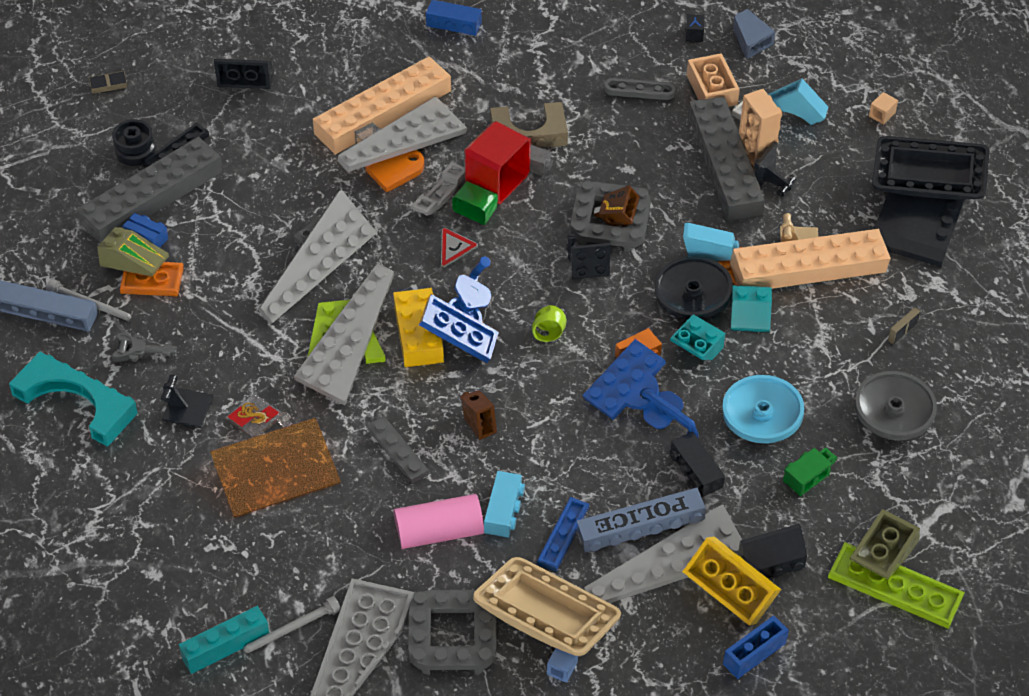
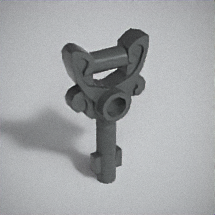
(138, 348)

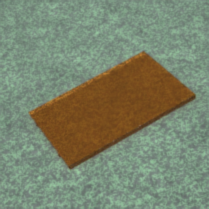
(275, 467)

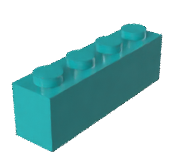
(223, 639)

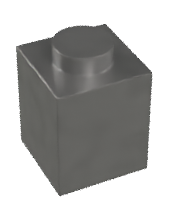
(540, 160)

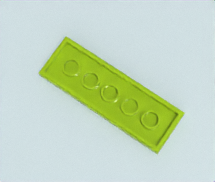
(903, 589)

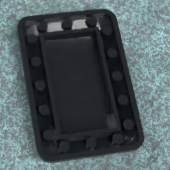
(931, 168)

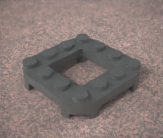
(586, 231)
(430, 657)

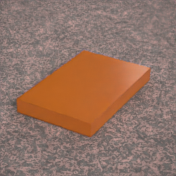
(163, 283)

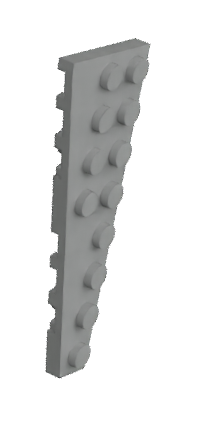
(417, 129)
(328, 245)
(339, 353)
(666, 559)

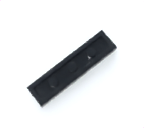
(188, 135)

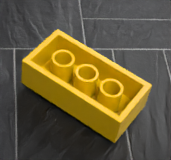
(417, 343)
(731, 580)

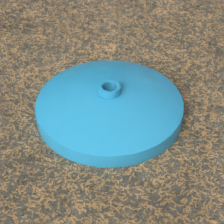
(763, 409)

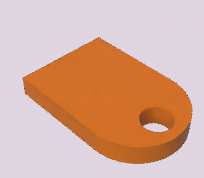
(396, 170)

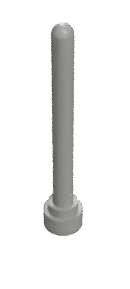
(57, 287)
(331, 606)

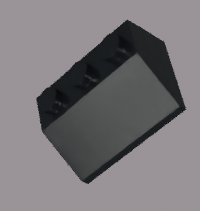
(243, 73)
(775, 551)

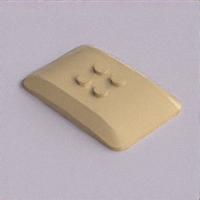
(546, 606)

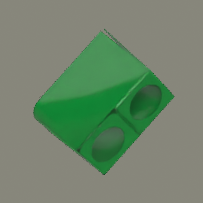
(475, 203)

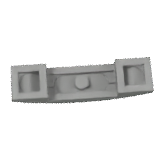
(442, 191)

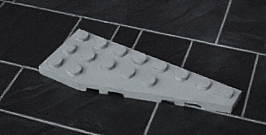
(363, 634)

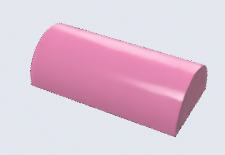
(439, 521)

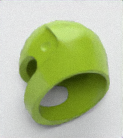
(549, 319)

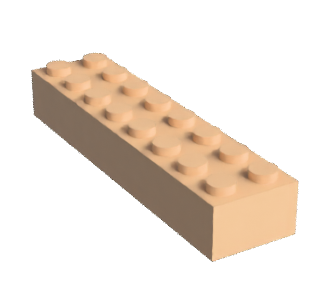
(382, 103)
(810, 260)

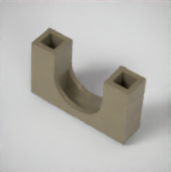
(551, 134)

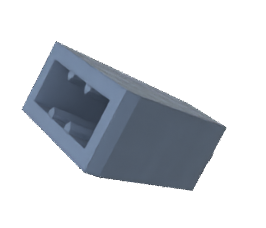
(752, 33)

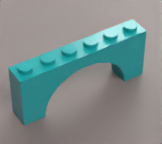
(48, 375)

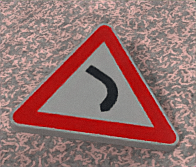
(454, 247)

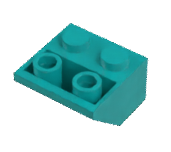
(699, 338)

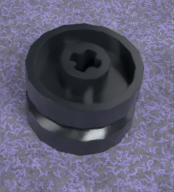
(133, 142)

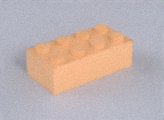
(759, 123)

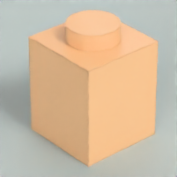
(883, 108)

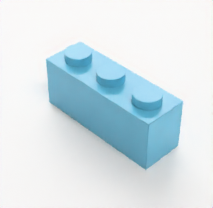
(504, 504)

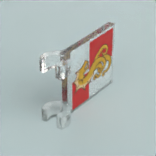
(257, 416)

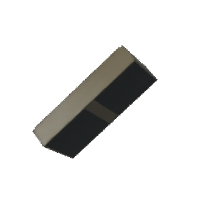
(108, 82)
(904, 326)

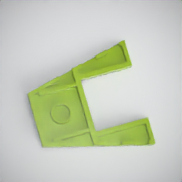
(326, 315)

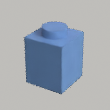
(561, 665)

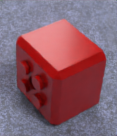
(498, 160)

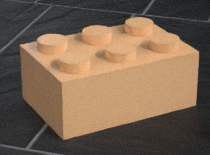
(712, 79)

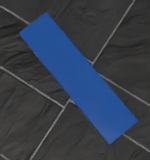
(562, 534)

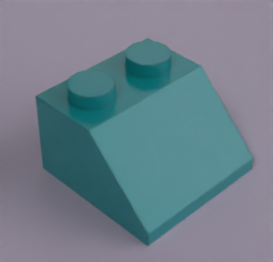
(751, 308)

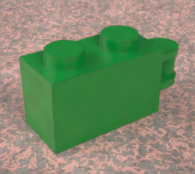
(808, 470)

